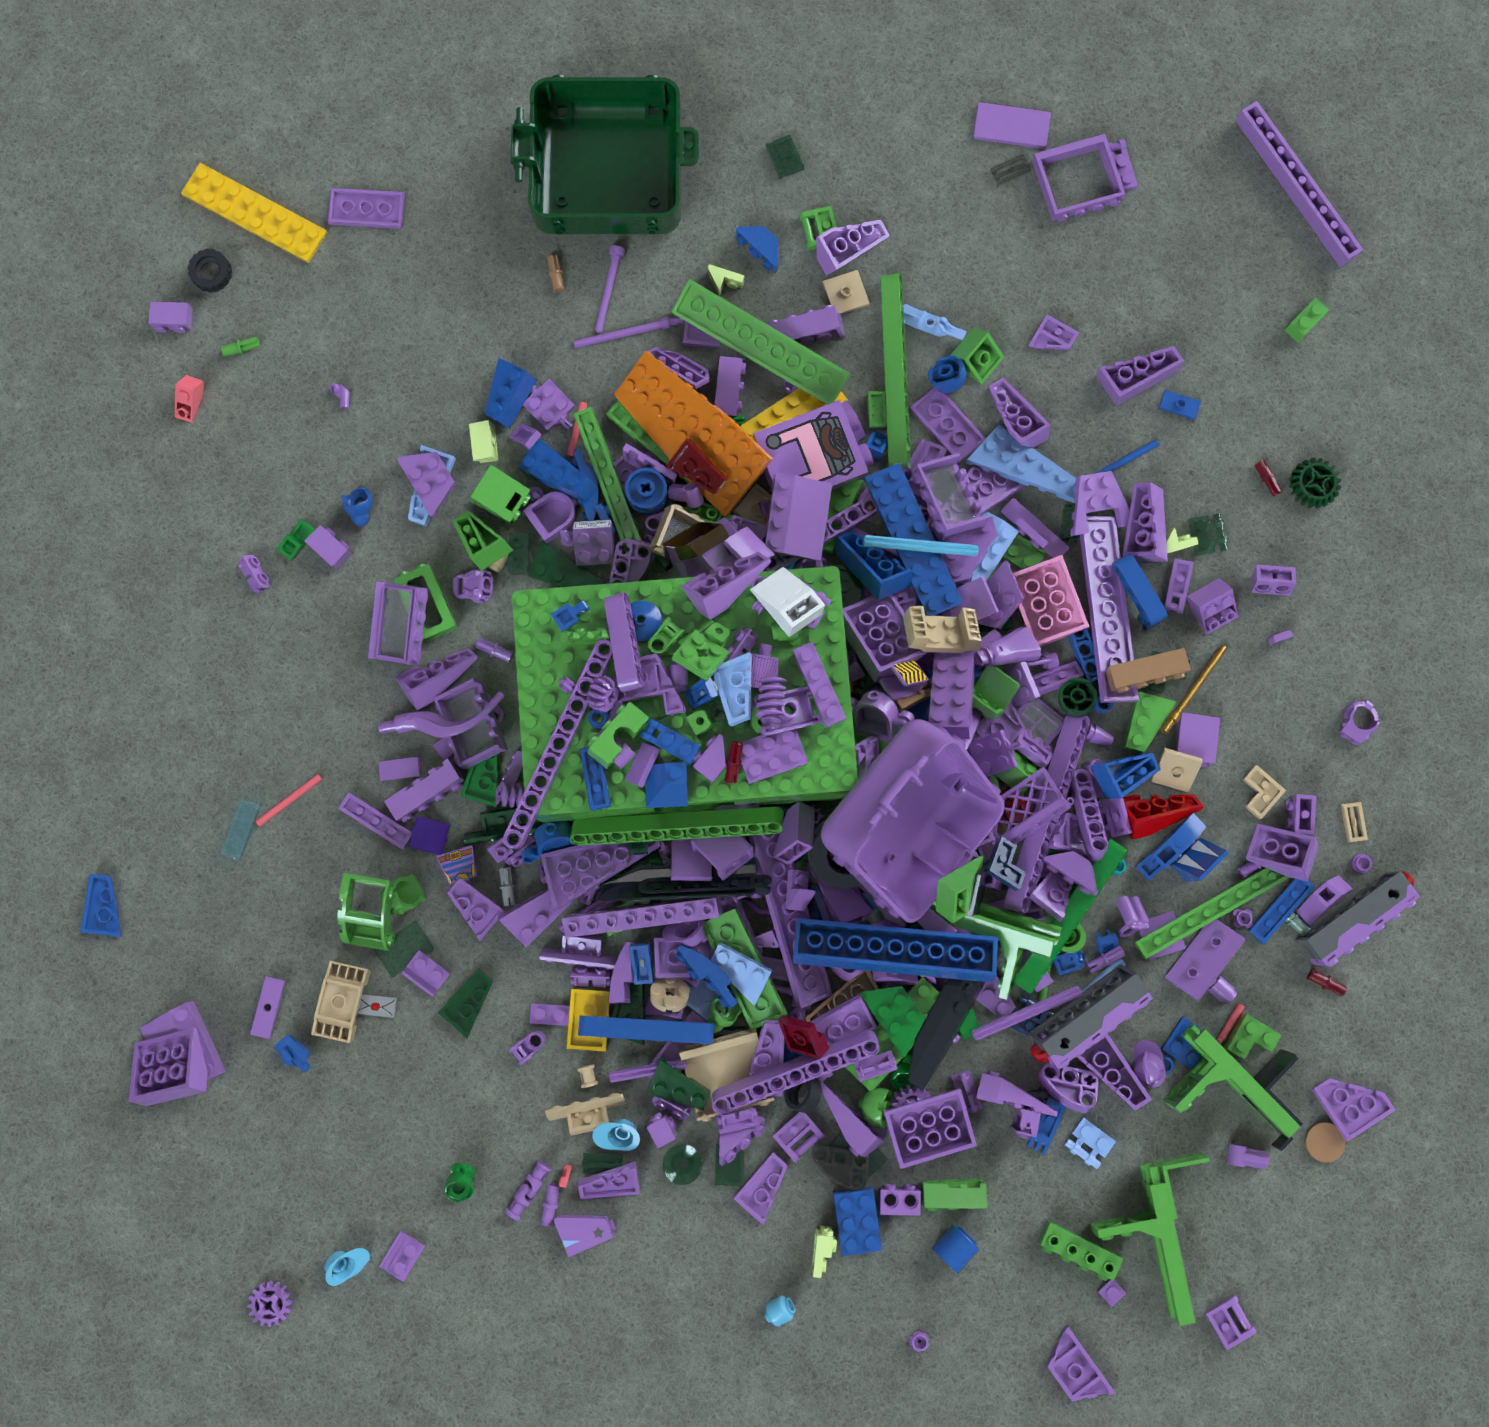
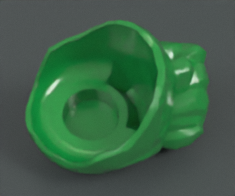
(900, 1076)
(460, 1182)

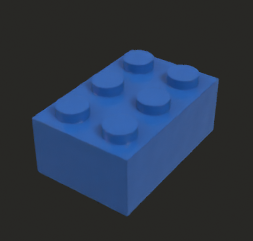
(857, 1221)

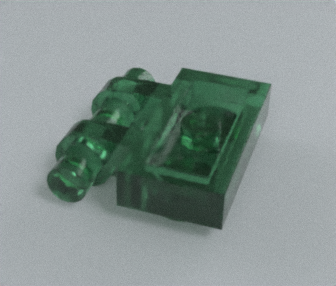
(1202, 528)

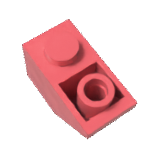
(188, 397)

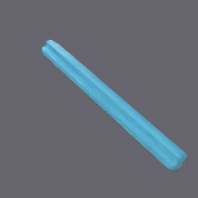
(920, 545)

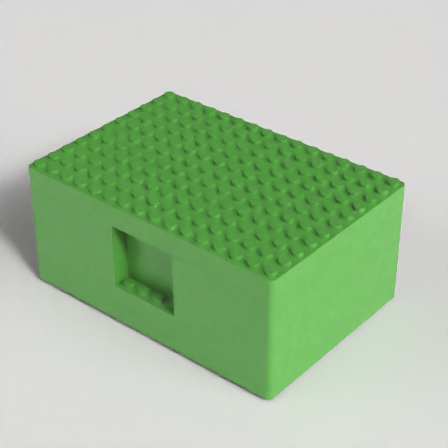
(546, 656)

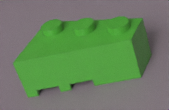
(954, 1194)

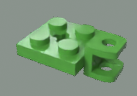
(710, 645)
(686, 726)

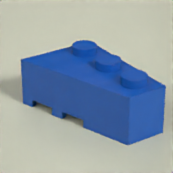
(508, 392)
(1124, 774)

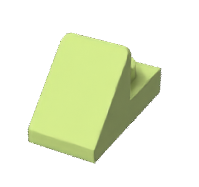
(720, 276)
(1174, 544)

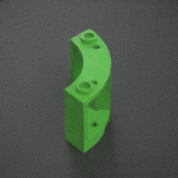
(347, 918)

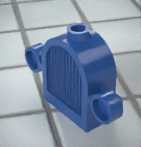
(548, 838)

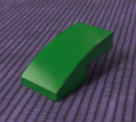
(295, 541)

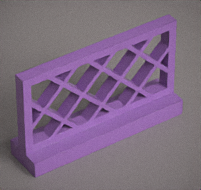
(1038, 819)

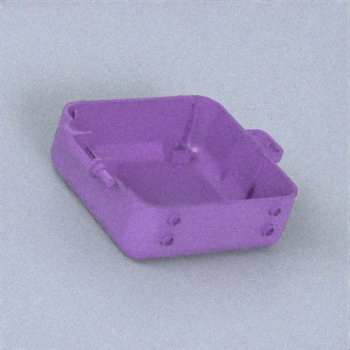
(913, 818)

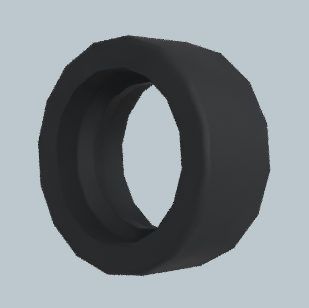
(811, 1100)

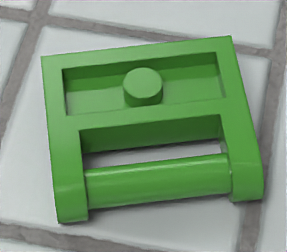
(824, 221)

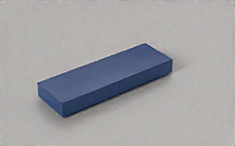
(595, 782)

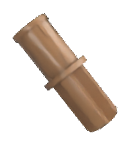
(555, 273)

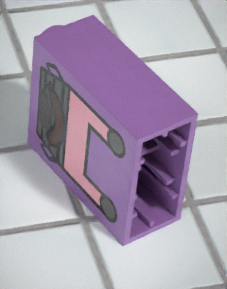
(817, 447)

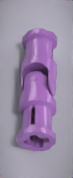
(526, 1192)

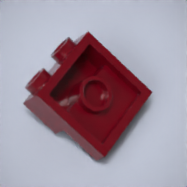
(803, 1037)

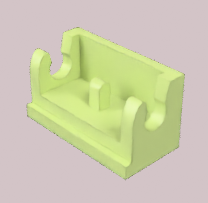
(483, 441)

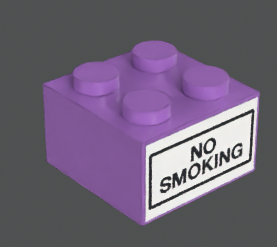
(593, 542)

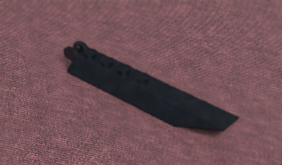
(657, 885)
(942, 1027)

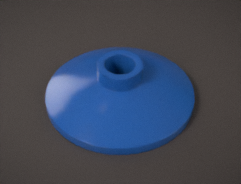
(652, 622)

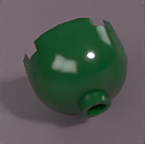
(1077, 697)

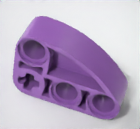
(636, 563)
(1070, 1093)

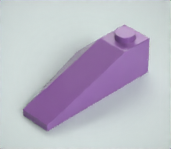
(846, 243)
(1018, 415)
(720, 589)
(426, 684)
(1002, 1091)

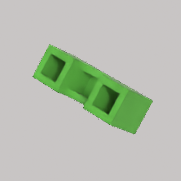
(628, 720)

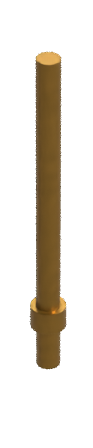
(1175, 715)

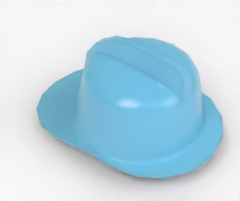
(616, 1135)
(345, 1265)

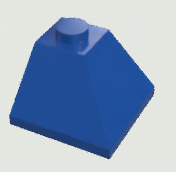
(667, 785)

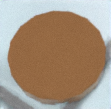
(1324, 1142)

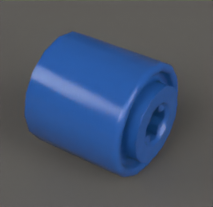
(956, 1248)

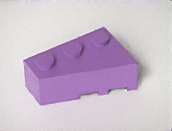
(729, 384)

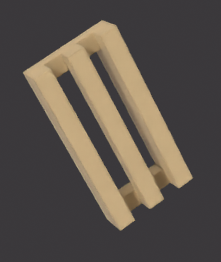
(1354, 824)

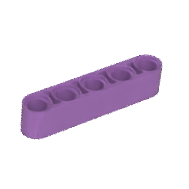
(623, 642)
(1088, 823)

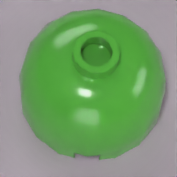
(874, 1105)

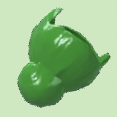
(725, 1018)

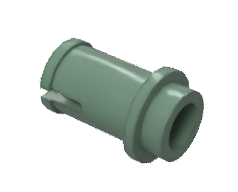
(1294, 921)

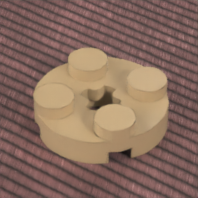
(662, 1001)

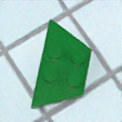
(895, 1014)

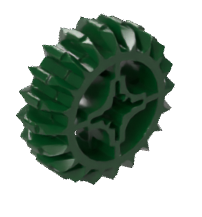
(1320, 497)

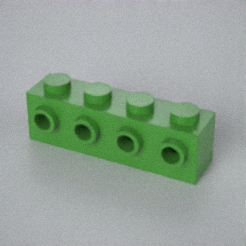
(1080, 1250)

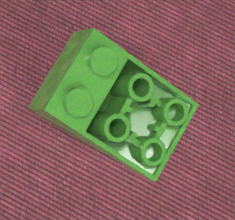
(956, 891)

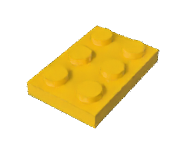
(586, 1004)

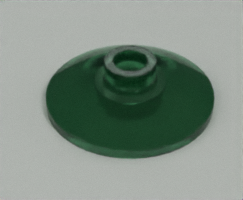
(678, 1174)

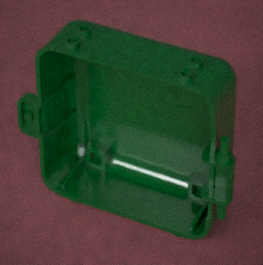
(604, 154)

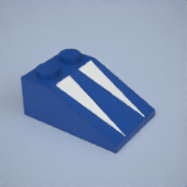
(1198, 860)

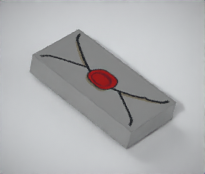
(377, 1006)

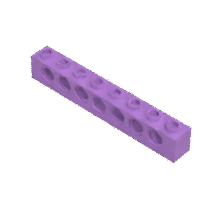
(641, 916)

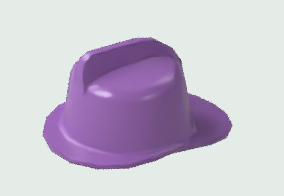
(686, 933)
(1149, 1064)

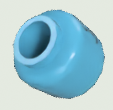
(779, 1311)

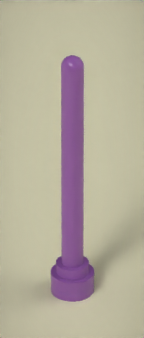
(616, 253)

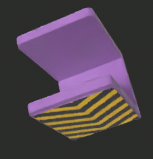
(906, 682)

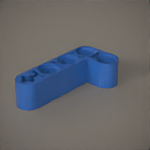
(1140, 591)

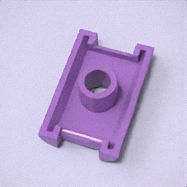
(801, 715)

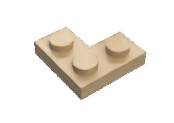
(1267, 791)

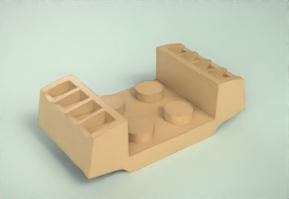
(942, 632)
(339, 1001)

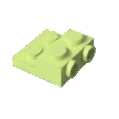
(823, 1247)

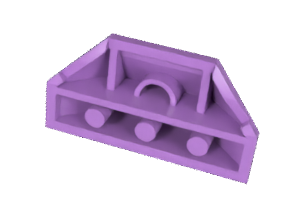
(687, 369)

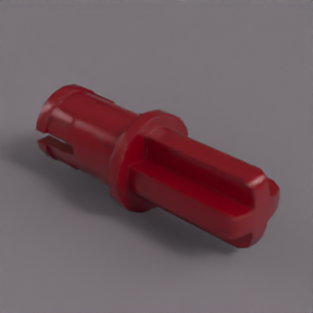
(1268, 477)
(733, 762)
(1327, 982)

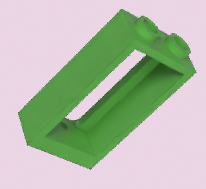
(448, 623)

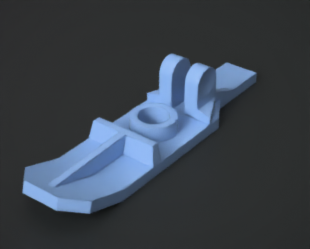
(941, 327)

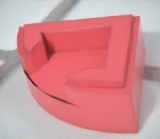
(565, 1176)

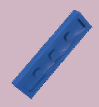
(1280, 909)

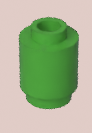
(780, 635)

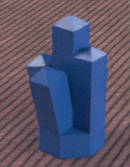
(293, 1053)

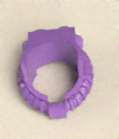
(1350, 730)

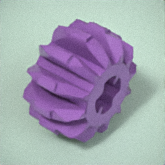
(603, 693)

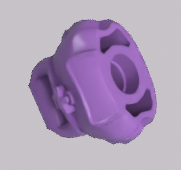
(476, 585)

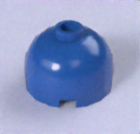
(948, 374)

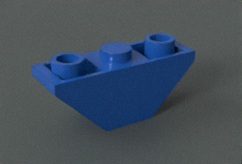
(761, 245)

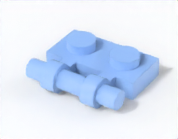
(1094, 1138)

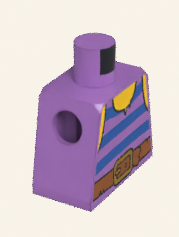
(459, 863)

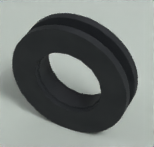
(830, 875)

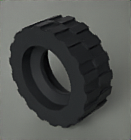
(209, 256)

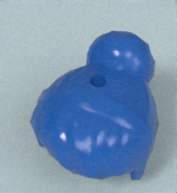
(360, 511)

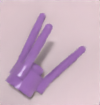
(1047, 662)

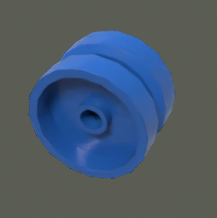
(648, 502)

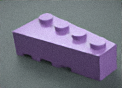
(811, 325)
(1136, 375)
(425, 790)

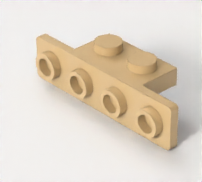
(586, 1115)

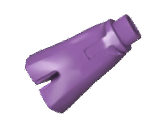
(1012, 648)

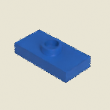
(1179, 405)

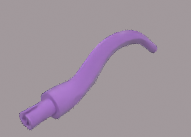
(434, 724)

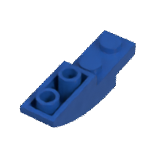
(590, 512)
(1171, 847)
(701, 968)

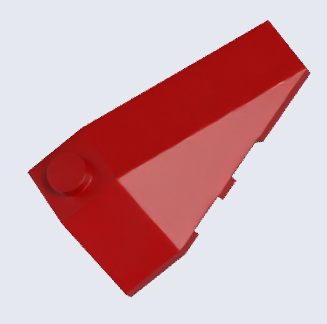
(1157, 813)

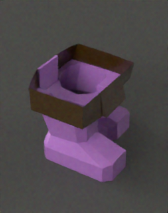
(699, 550)

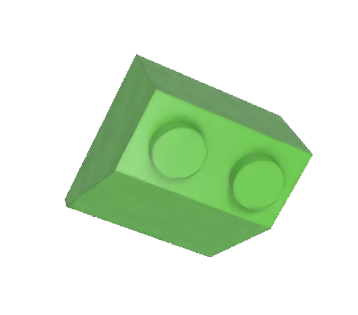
(978, 354)

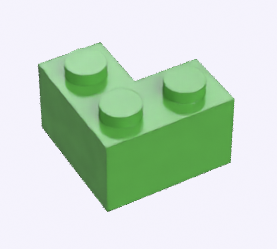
(1249, 1032)

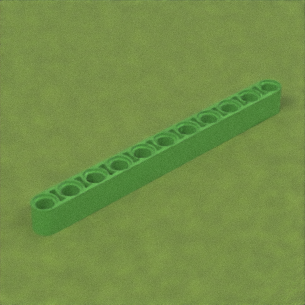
(895, 370)
(677, 826)

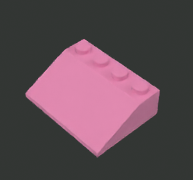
(1050, 601)

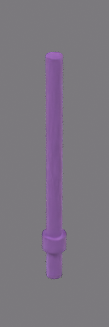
(664, 323)

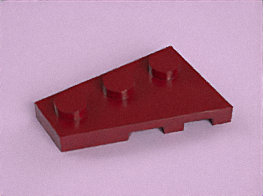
(696, 466)

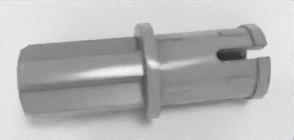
(507, 886)

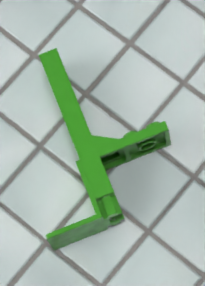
(1159, 1224)

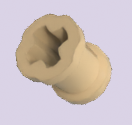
(587, 1076)

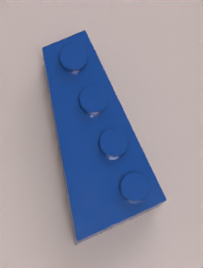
(552, 470)
(871, 566)

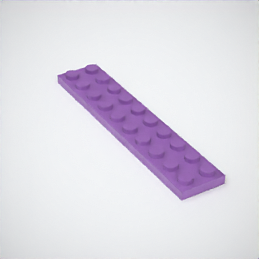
(1106, 604)
(807, 982)

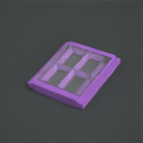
(1040, 720)

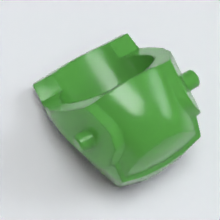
(407, 895)

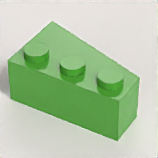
(480, 540)
(1145, 721)

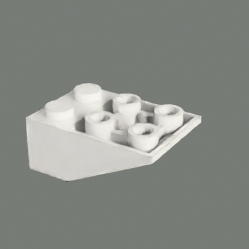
(788, 600)

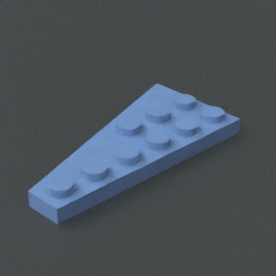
(1022, 464)

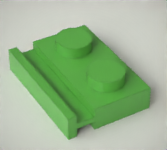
(1023, 553)

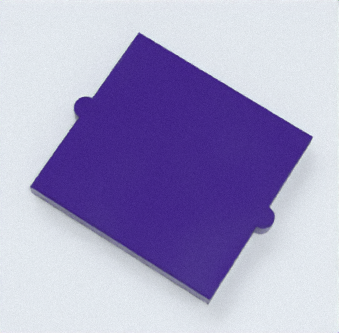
(429, 835)

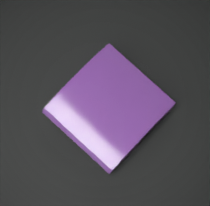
(746, 543)

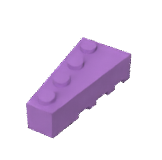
(1146, 525)
(531, 916)
(1113, 1069)

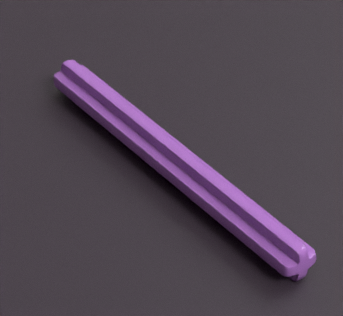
(1026, 1013)

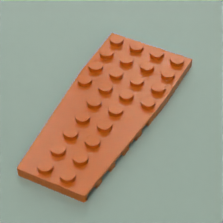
(676, 412)

